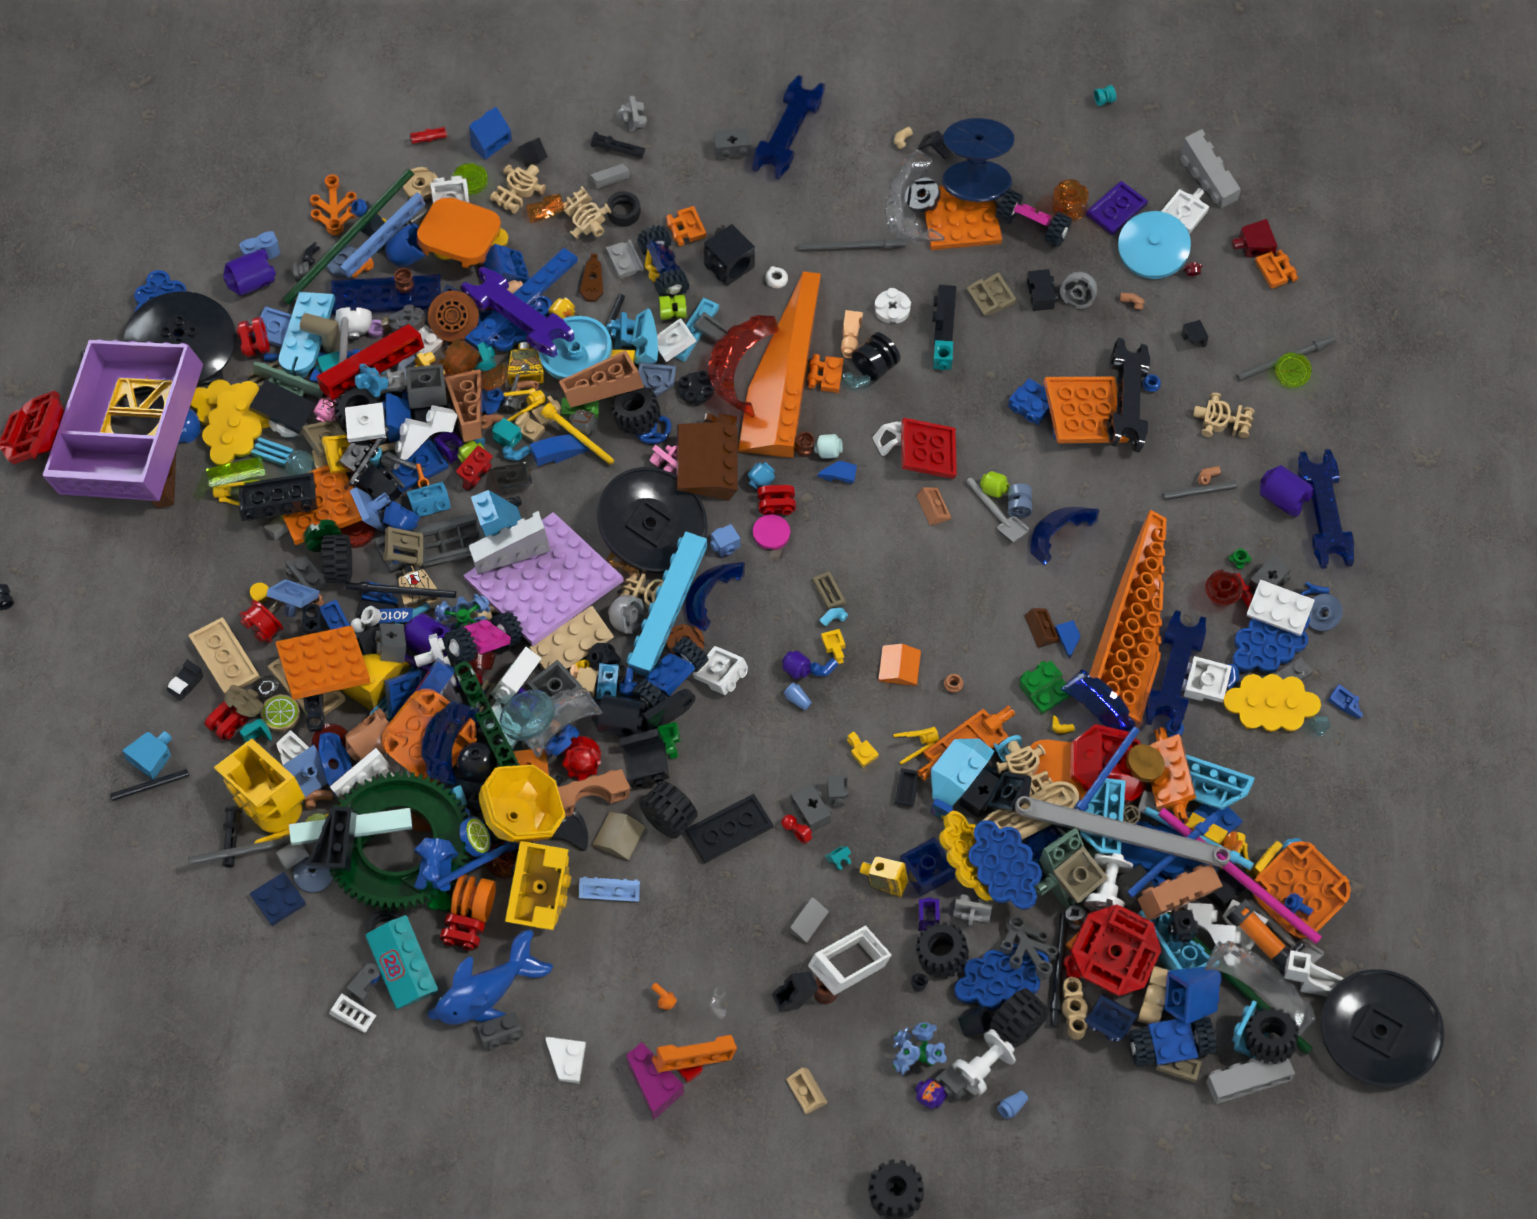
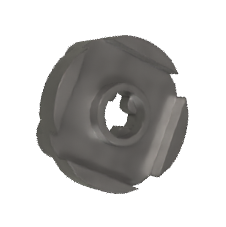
(406, 316)

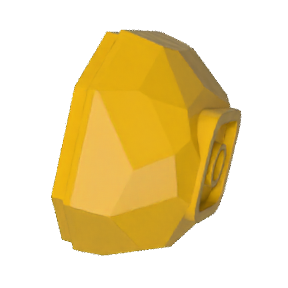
(527, 797)

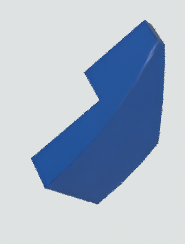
(841, 471)
(379, 597)
(1345, 701)

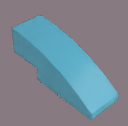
(645, 338)

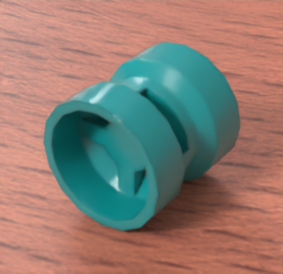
(1104, 95)

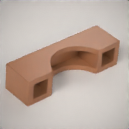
(609, 786)

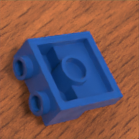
(1030, 402)

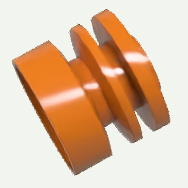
(469, 897)

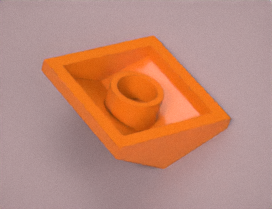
(899, 664)

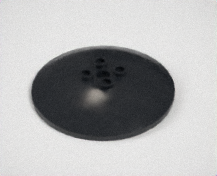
(201, 319)
(643, 496)
(1399, 1007)

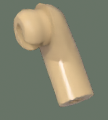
(900, 137)

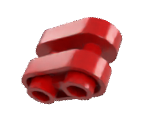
(248, 345)
(776, 499)
(225, 720)
(452, 937)

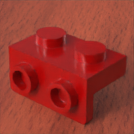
(474, 466)

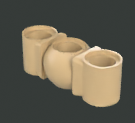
(1154, 997)
(1074, 999)

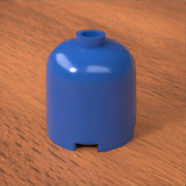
(403, 247)

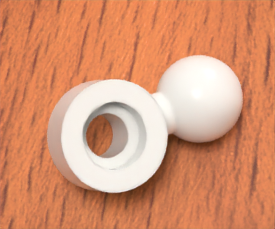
(369, 617)

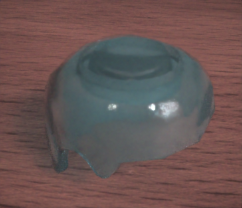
(299, 462)

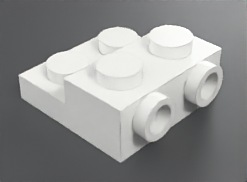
(454, 188)
(722, 670)
(1206, 680)

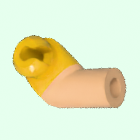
(580, 664)

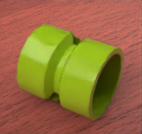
(666, 310)

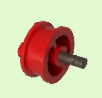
(262, 620)

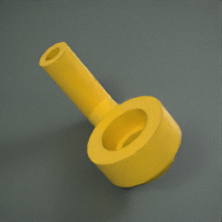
(653, 274)

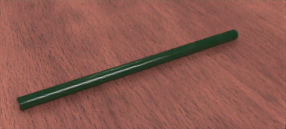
(348, 236)
(1251, 996)

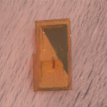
(548, 207)

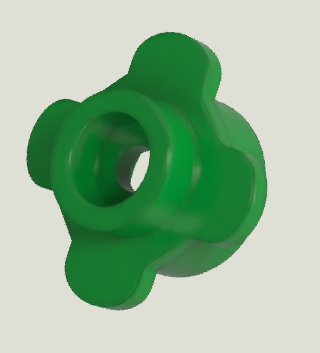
(1240, 553)

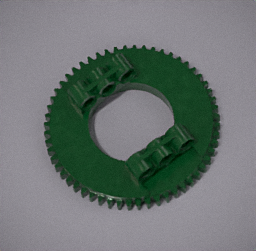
(426, 801)

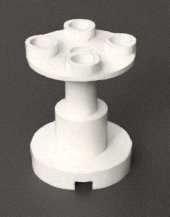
(1107, 891)
(980, 1067)

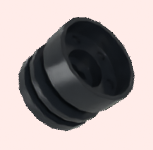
(876, 356)

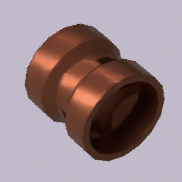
(403, 280)
(805, 444)

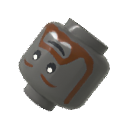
(583, 421)

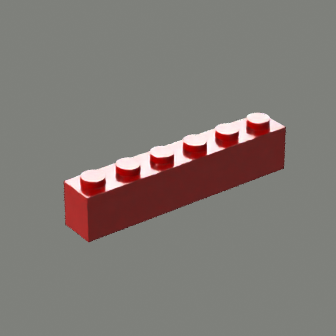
(378, 355)

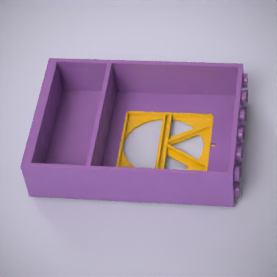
(105, 464)

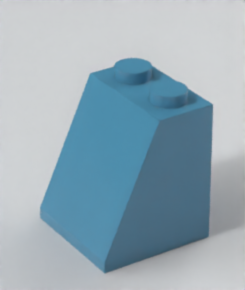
(494, 512)

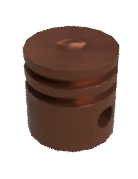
(823, 994)

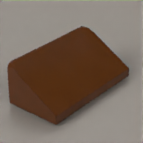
(1041, 627)

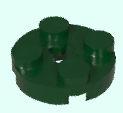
(313, 534)

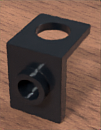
(937, 142)

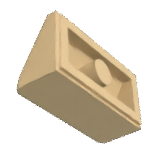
(806, 1090)

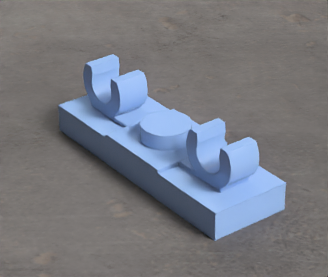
(609, 889)

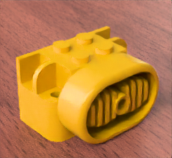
(262, 787)
(537, 867)

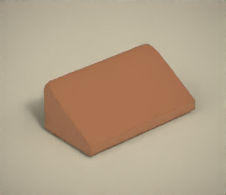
(933, 505)

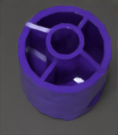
(248, 272)
(1285, 490)
(418, 632)

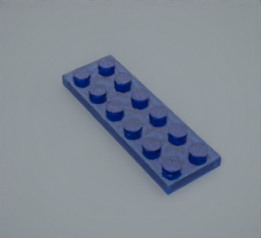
(382, 295)

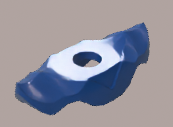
(332, 748)

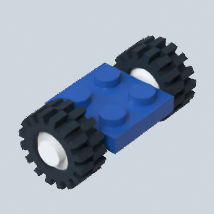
(670, 672)
(1172, 1041)

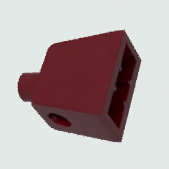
(1256, 239)

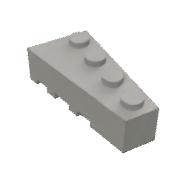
(510, 545)

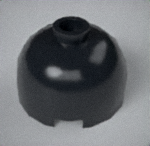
(476, 761)

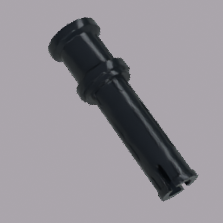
(609, 144)
(231, 827)

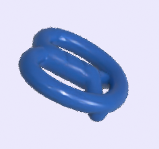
(653, 433)

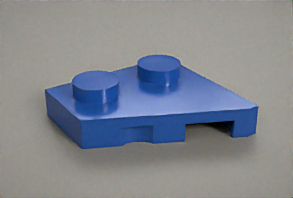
(400, 689)

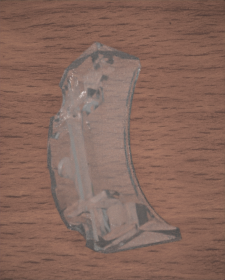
(568, 708)

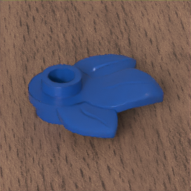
(491, 400)

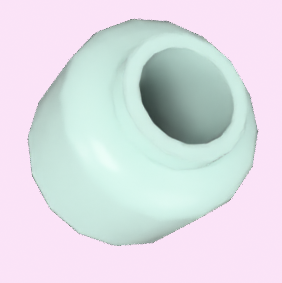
(828, 446)

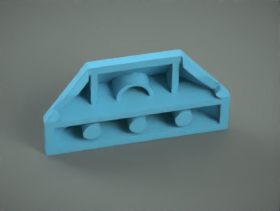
(958, 768)
(1217, 784)
(1110, 804)

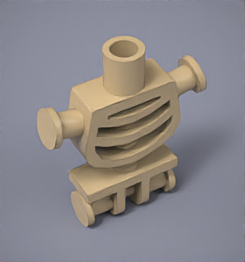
(525, 186)
(586, 215)
(1240, 421)
(636, 587)
(1021, 760)

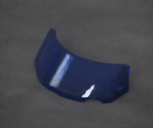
(1055, 521)
(702, 587)
(1099, 700)
(440, 738)

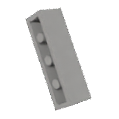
(1247, 1079)

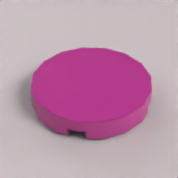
(771, 532)

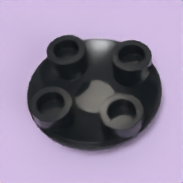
(696, 387)

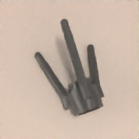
(512, 403)
(392, 462)

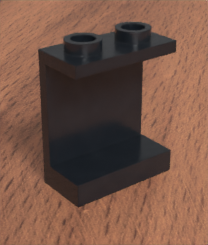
(645, 758)

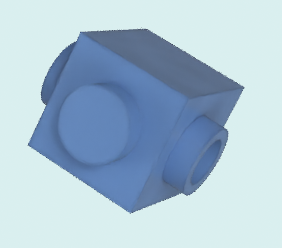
(725, 540)

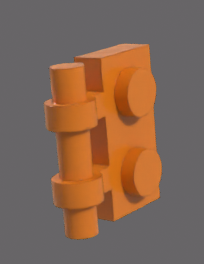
(691, 224)
(1272, 270)
(832, 373)

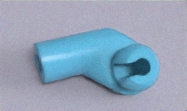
(834, 613)

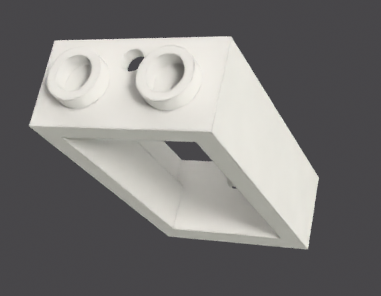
(831, 976)

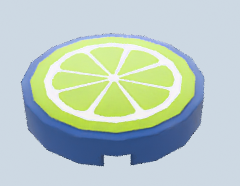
(475, 836)

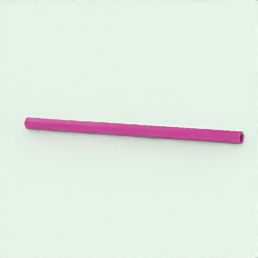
(1248, 882)

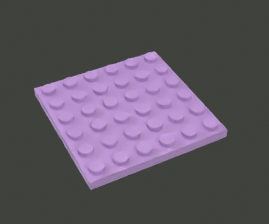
(548, 586)

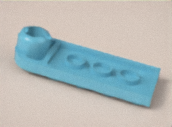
(302, 348)

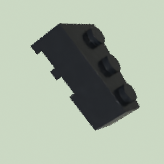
(336, 841)

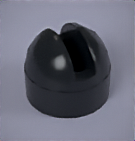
(919, 982)

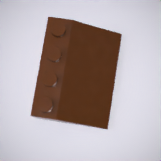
(707, 459)

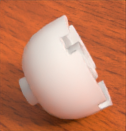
(359, 321)

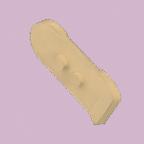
(1057, 793)

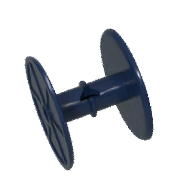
(977, 141)

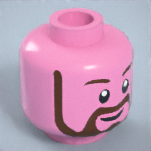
(325, 410)

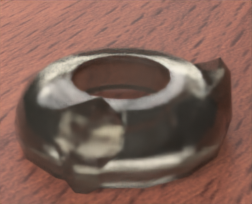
(265, 680)

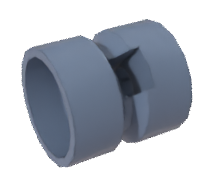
(1020, 500)

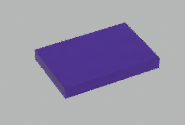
(1116, 208)

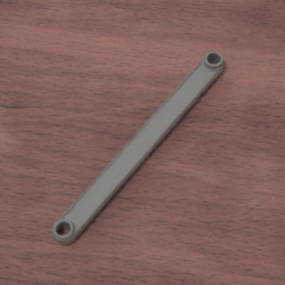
(1122, 831)

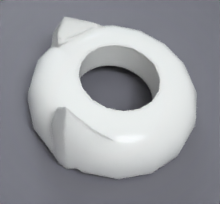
(776, 283)

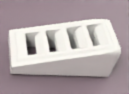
(349, 1019)

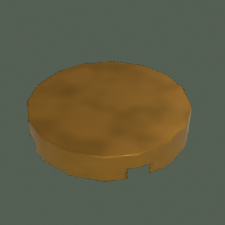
(1145, 763)

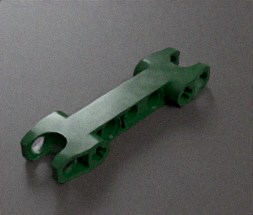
(477, 699)

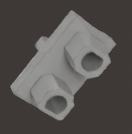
(630, 112)
(396, 381)
(971, 910)

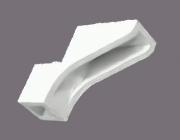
(416, 432)
(1206, 916)
(1313, 978)

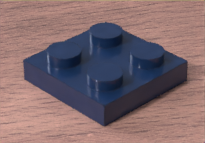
(277, 899)

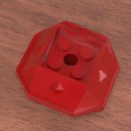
(32, 428)
(1092, 753)
(1133, 938)

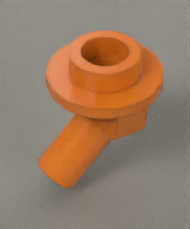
(368, 265)
(667, 998)

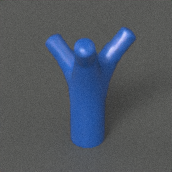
(1315, 589)

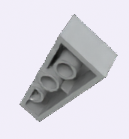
(1209, 169)

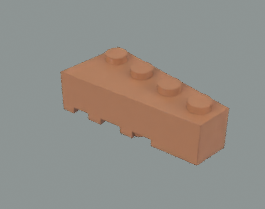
(602, 380)
(465, 396)
(1178, 892)

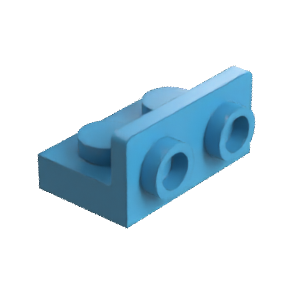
(429, 499)

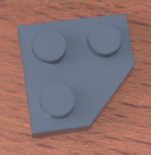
(657, 377)

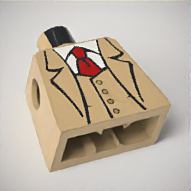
(416, 579)

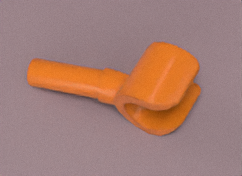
(422, 479)

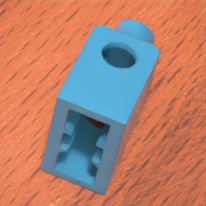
(149, 753)

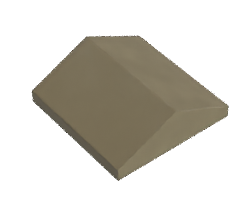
(619, 835)
(1079, 875)

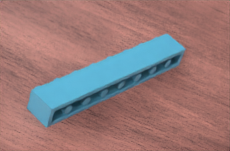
(667, 604)

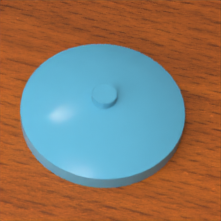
(1154, 245)
(588, 348)

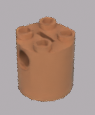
(367, 736)

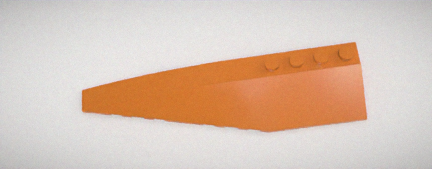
(781, 377)
(1131, 637)

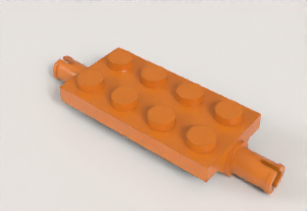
(980, 726)
(1175, 785)

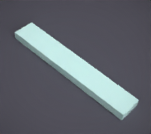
(365, 825)

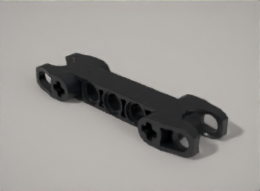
(1127, 419)
(313, 704)

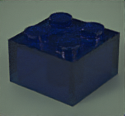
(927, 866)

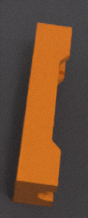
(675, 1058)

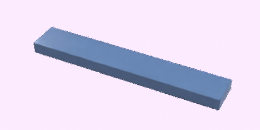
(381, 236)

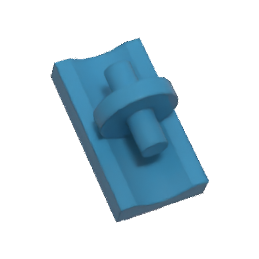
(618, 330)
(370, 380)
(607, 680)

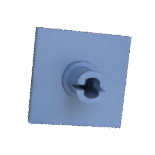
(370, 507)
(293, 595)
(307, 770)

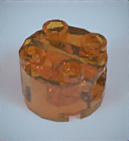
(1070, 199)
(459, 358)

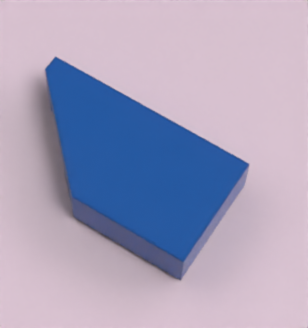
(1068, 636)

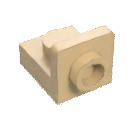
(536, 413)
(529, 428)

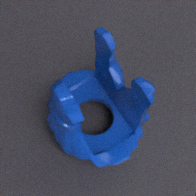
(435, 861)

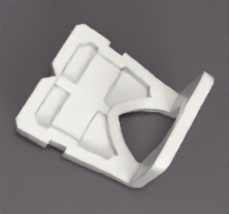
(894, 427)

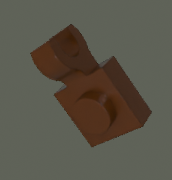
(729, 419)

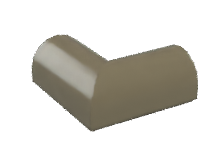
(322, 327)

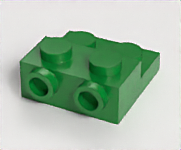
(1044, 686)

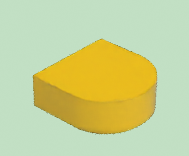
(259, 592)

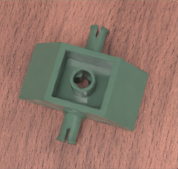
(1054, 856)

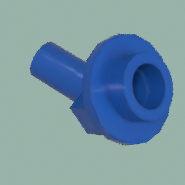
(627, 687)
(1294, 903)

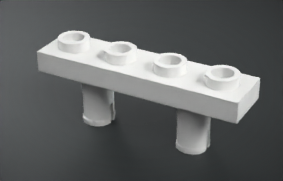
(429, 657)

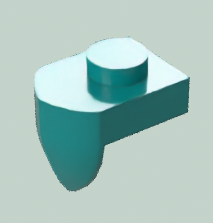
(487, 354)
(255, 730)

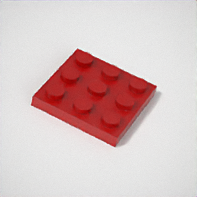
(928, 448)

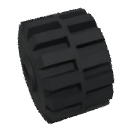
(668, 809)
(1019, 1017)
(898, 1177)

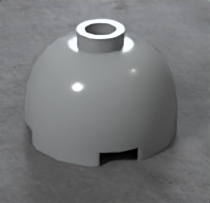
(1079, 290)
(625, 613)

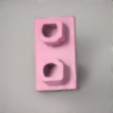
(659, 457)

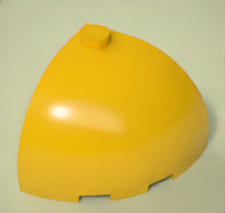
(372, 693)

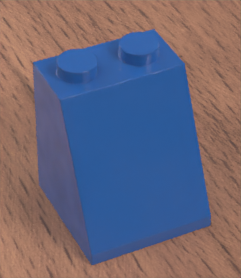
(1192, 993)

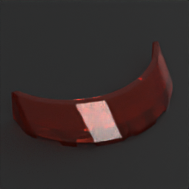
(729, 352)

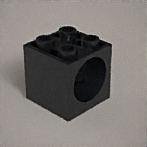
(729, 255)

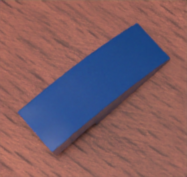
(556, 449)

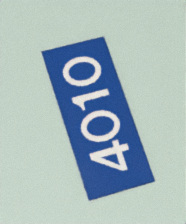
(396, 615)

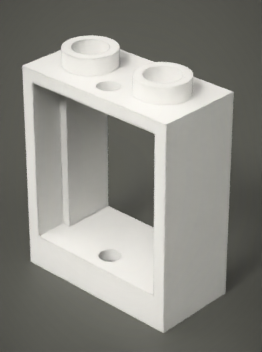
(515, 676)

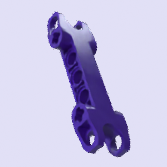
(538, 327)

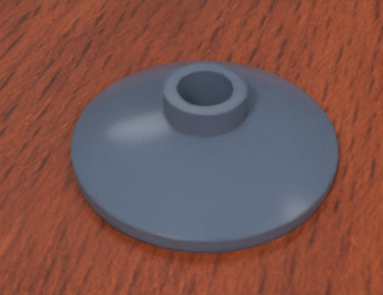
(1322, 604)
(311, 881)

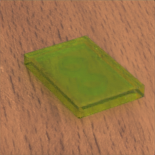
(235, 472)

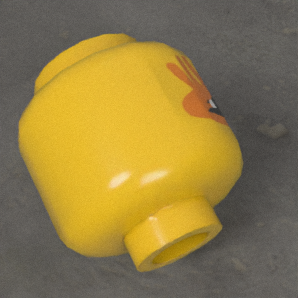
(562, 308)

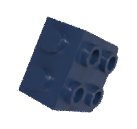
(1111, 1019)

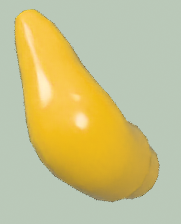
(1061, 729)

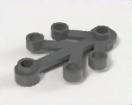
(1017, 926)

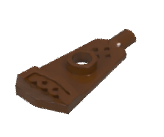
(594, 285)

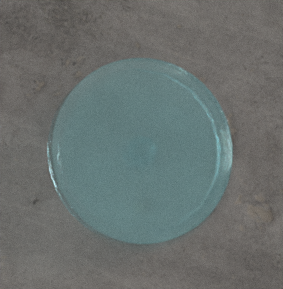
(527, 715)

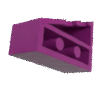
(657, 1089)

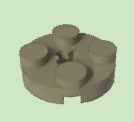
(246, 701)

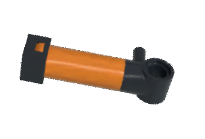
(1264, 938)

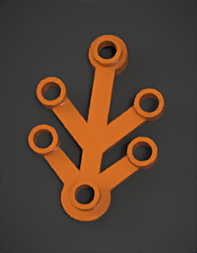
(334, 208)

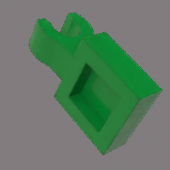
(671, 736)

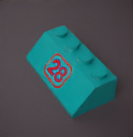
(401, 962)

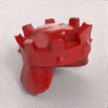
(582, 757)

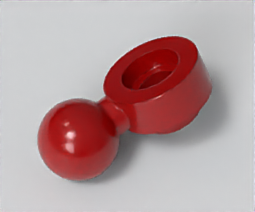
(802, 832)

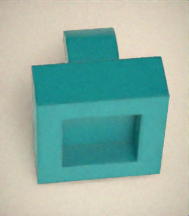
(838, 855)

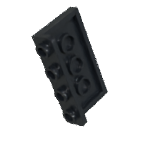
(277, 496)

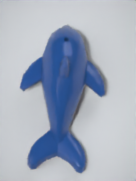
(476, 994)

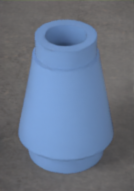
(797, 696)
(1011, 1105)

